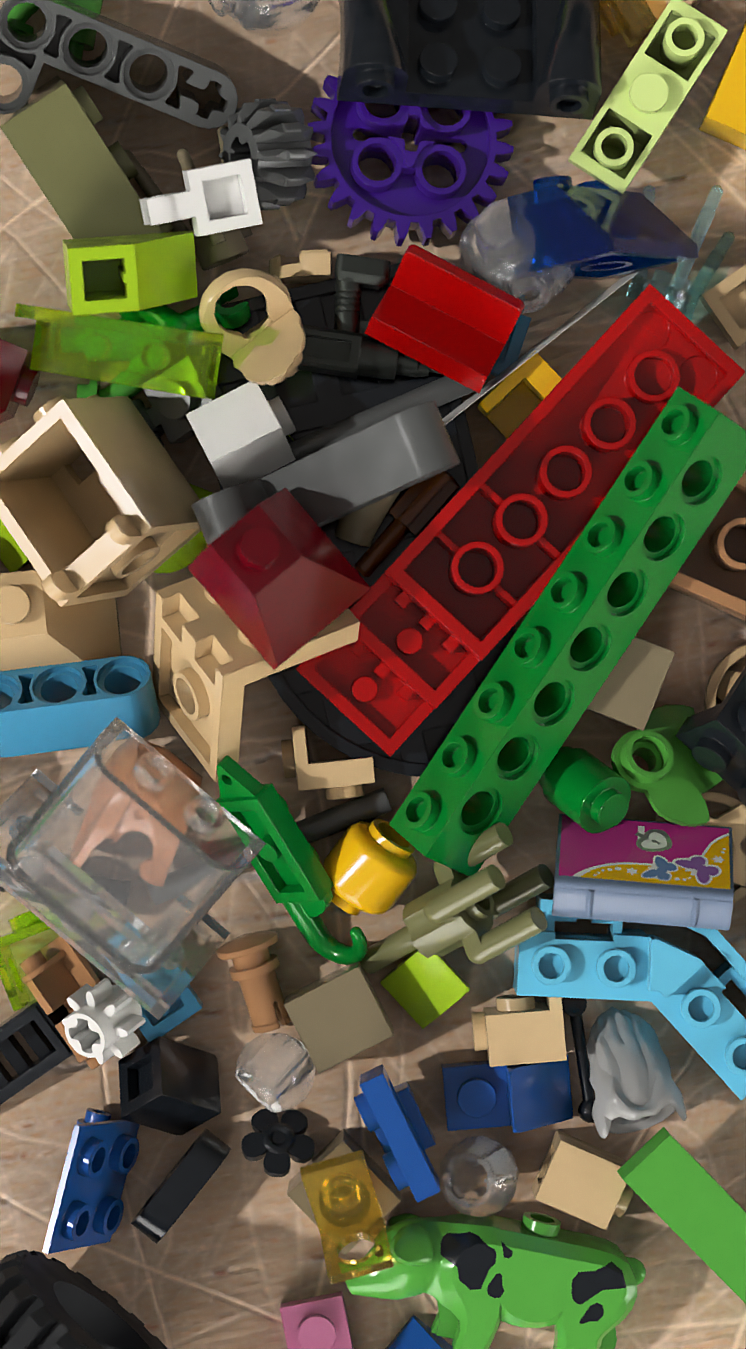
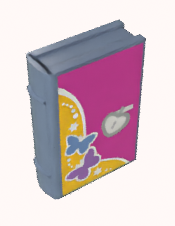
(645, 874)

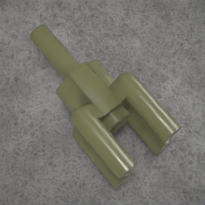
(464, 909)

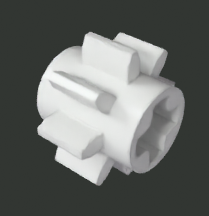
(103, 1021)

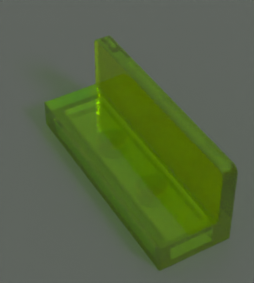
(124, 351)

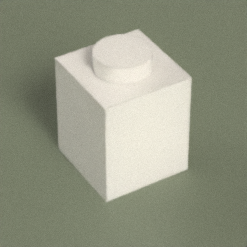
(243, 434)

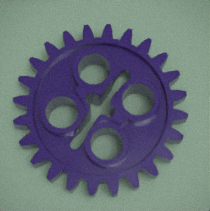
(406, 198)

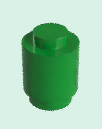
(586, 789)

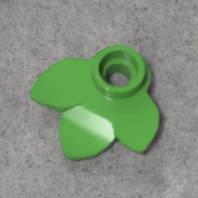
(673, 775)

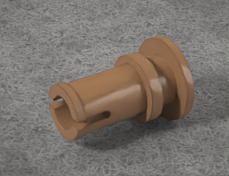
(257, 977)

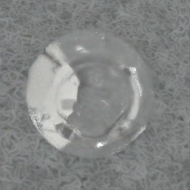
(276, 1071)
(478, 1176)

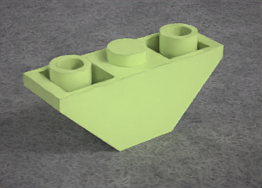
(648, 95)

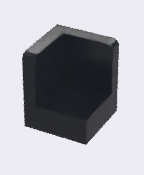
(169, 1086)

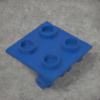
(92, 1182)

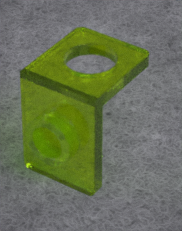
(22, 927)

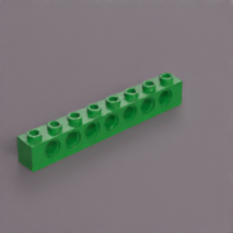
(575, 631)

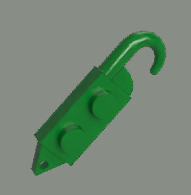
(287, 861)

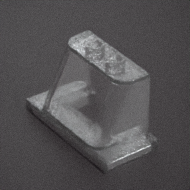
(125, 863)

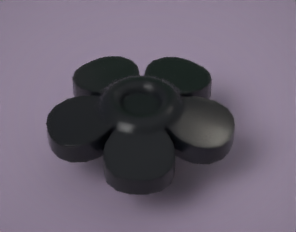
(278, 1141)

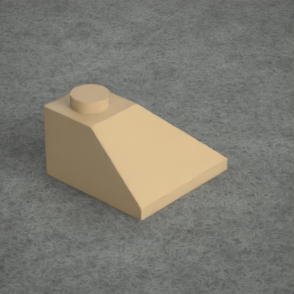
(44, 634)

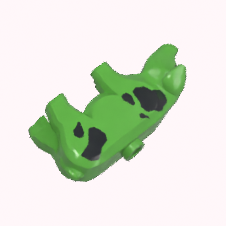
(508, 1273)

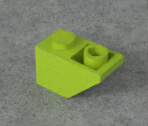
(129, 272)

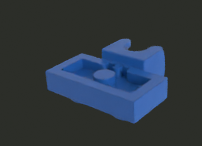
(400, 1130)

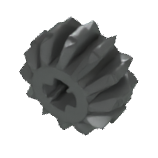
(278, 149)

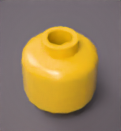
(370, 868)

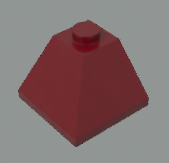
(278, 577)

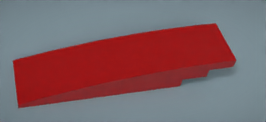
(513, 523)

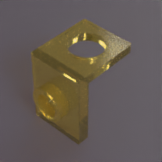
(347, 1212)

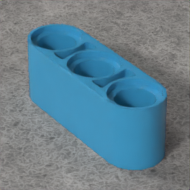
(73, 703)

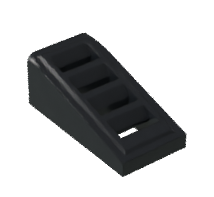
(42, 1037)

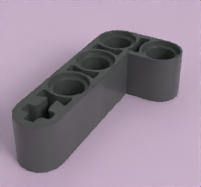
(113, 66)
(345, 474)

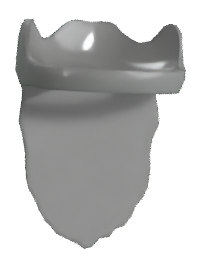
(629, 1075)

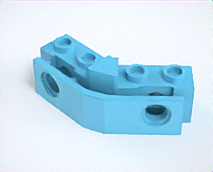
(643, 968)

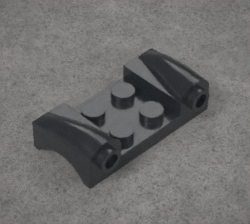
(473, 55)

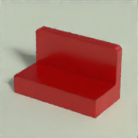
(445, 318)

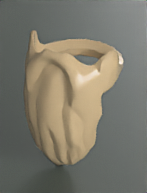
(271, 347)

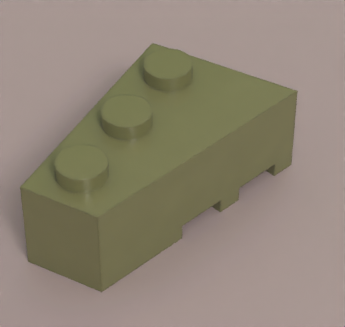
(73, 164)

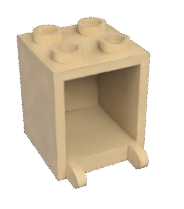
(115, 525)

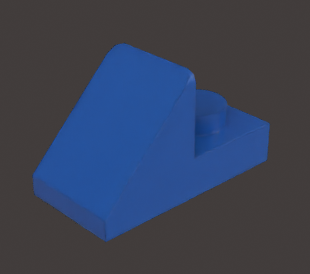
(506, 1095)

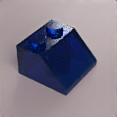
(598, 229)

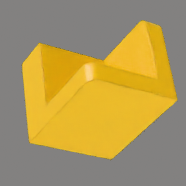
(519, 394)

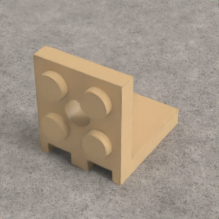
(206, 663)

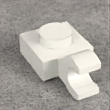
(215, 199)

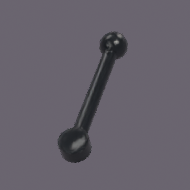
(575, 1008)

